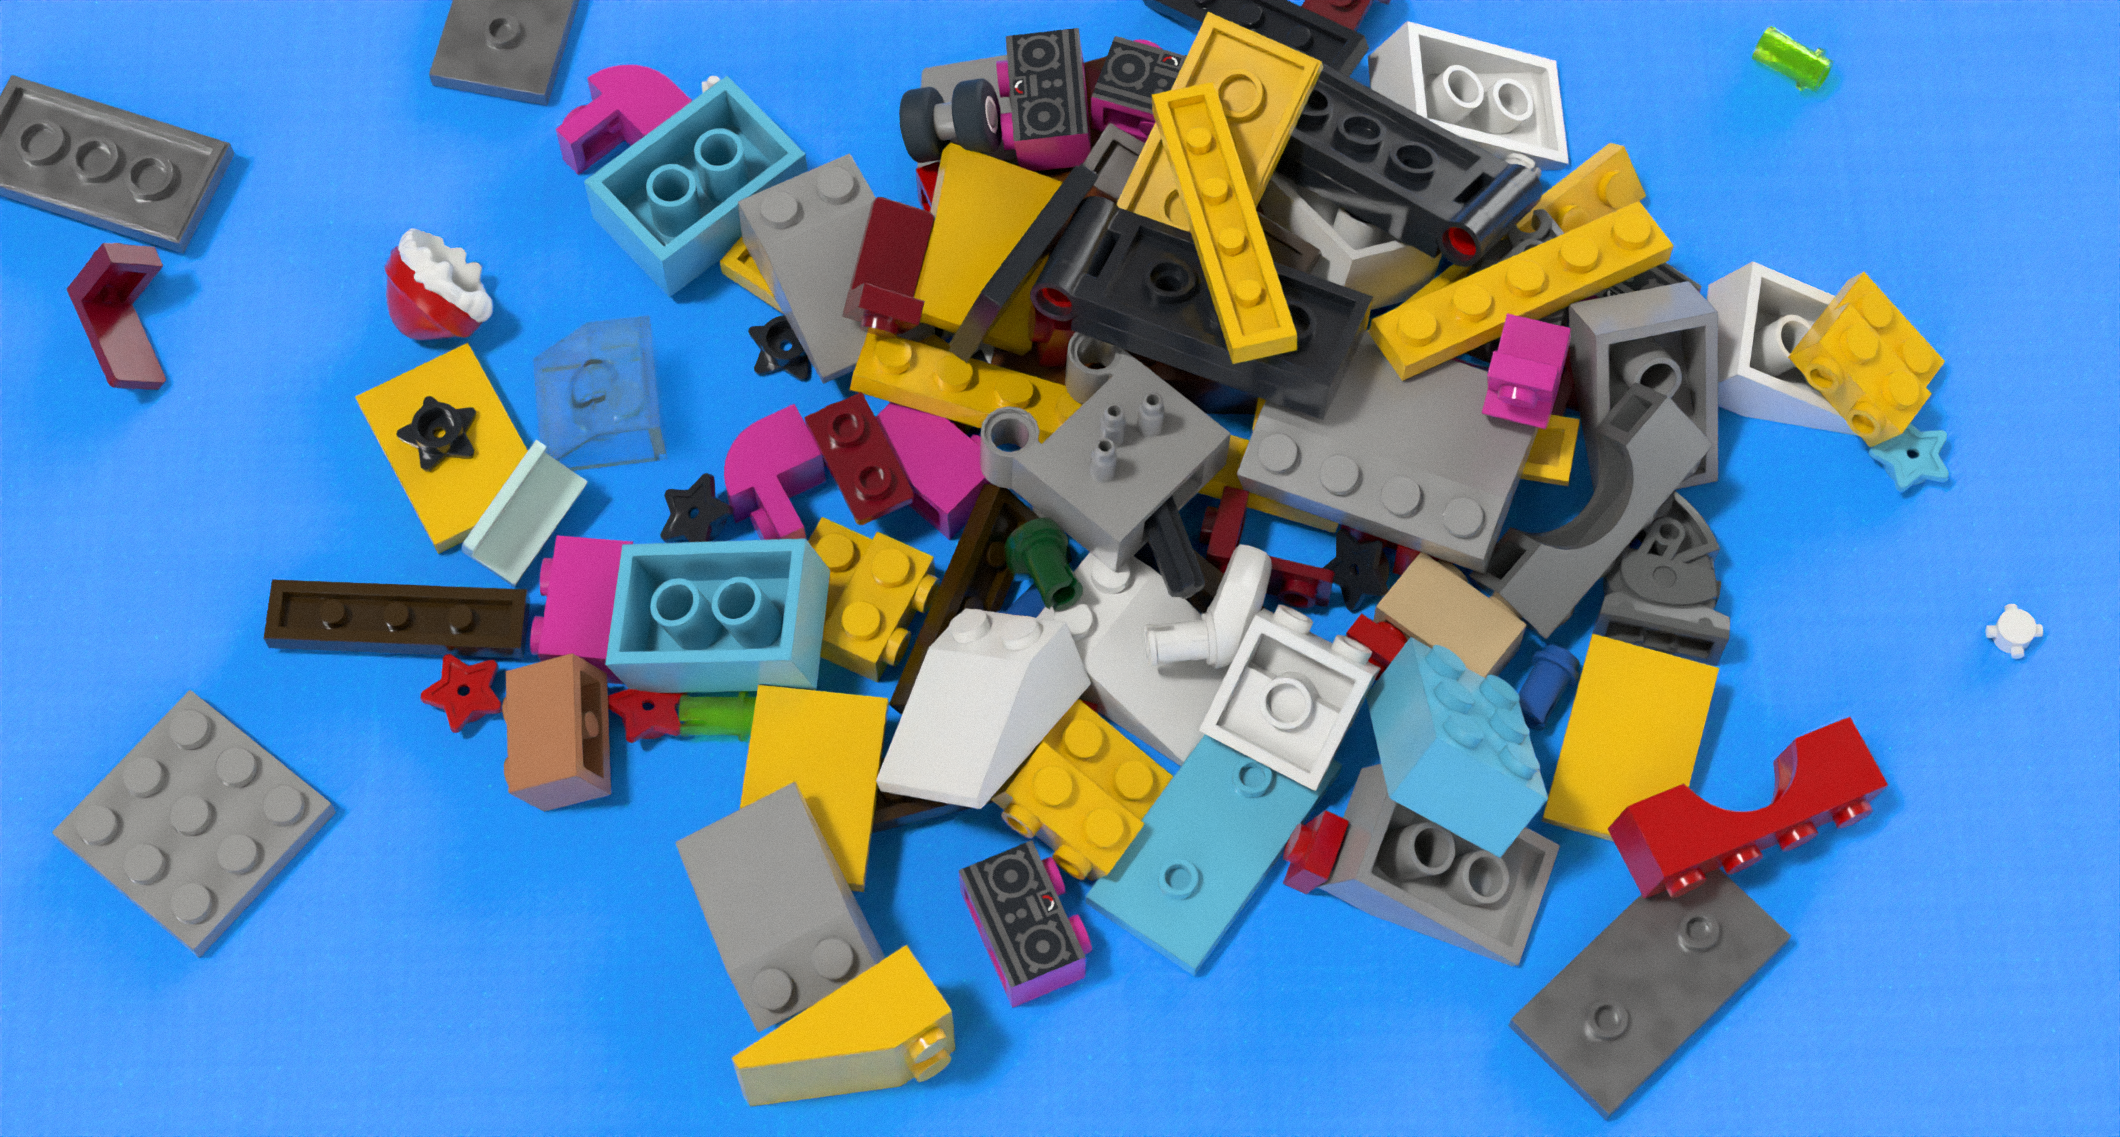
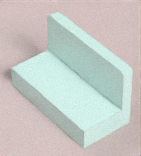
(523, 515)

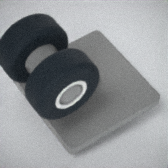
(955, 106)

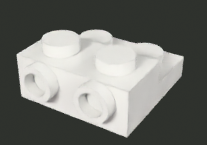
(1290, 695)

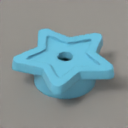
(1910, 471)

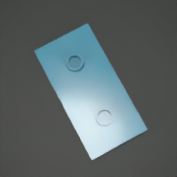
(1204, 851)

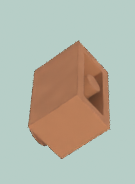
(557, 733)

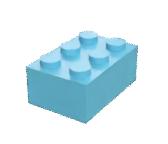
(680, 185)
(718, 616)
(1455, 746)

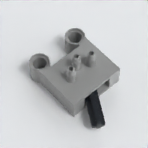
(1114, 465)

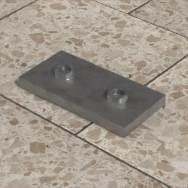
(503, 47)
(106, 164)
(1647, 987)

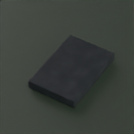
(1022, 262)

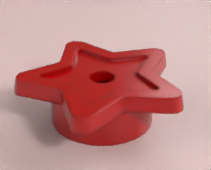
(466, 708)
(646, 723)

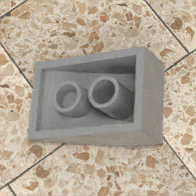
(806, 249)
(1651, 338)
(1434, 879)
(778, 906)

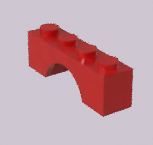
(1681, 837)

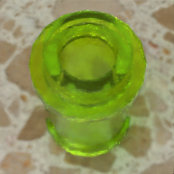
(1793, 59)
(717, 716)

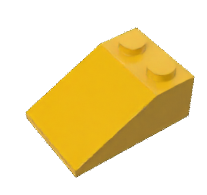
(855, 1040)

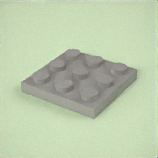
(194, 823)

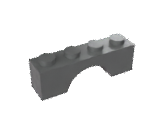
(1644, 457)

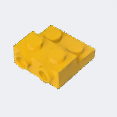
(1868, 361)
(871, 597)
(1082, 793)

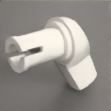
(1227, 619)

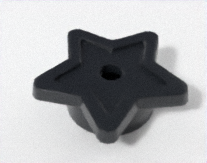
(772, 357)
(436, 416)
(706, 524)
(1372, 568)

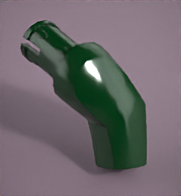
(1042, 553)

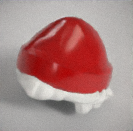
(434, 289)

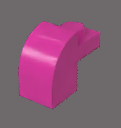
(624, 106)
(1526, 371)
(769, 466)

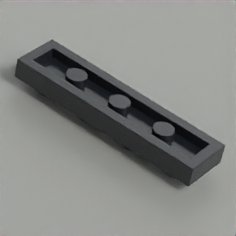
(1280, 22)

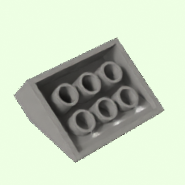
(1397, 458)

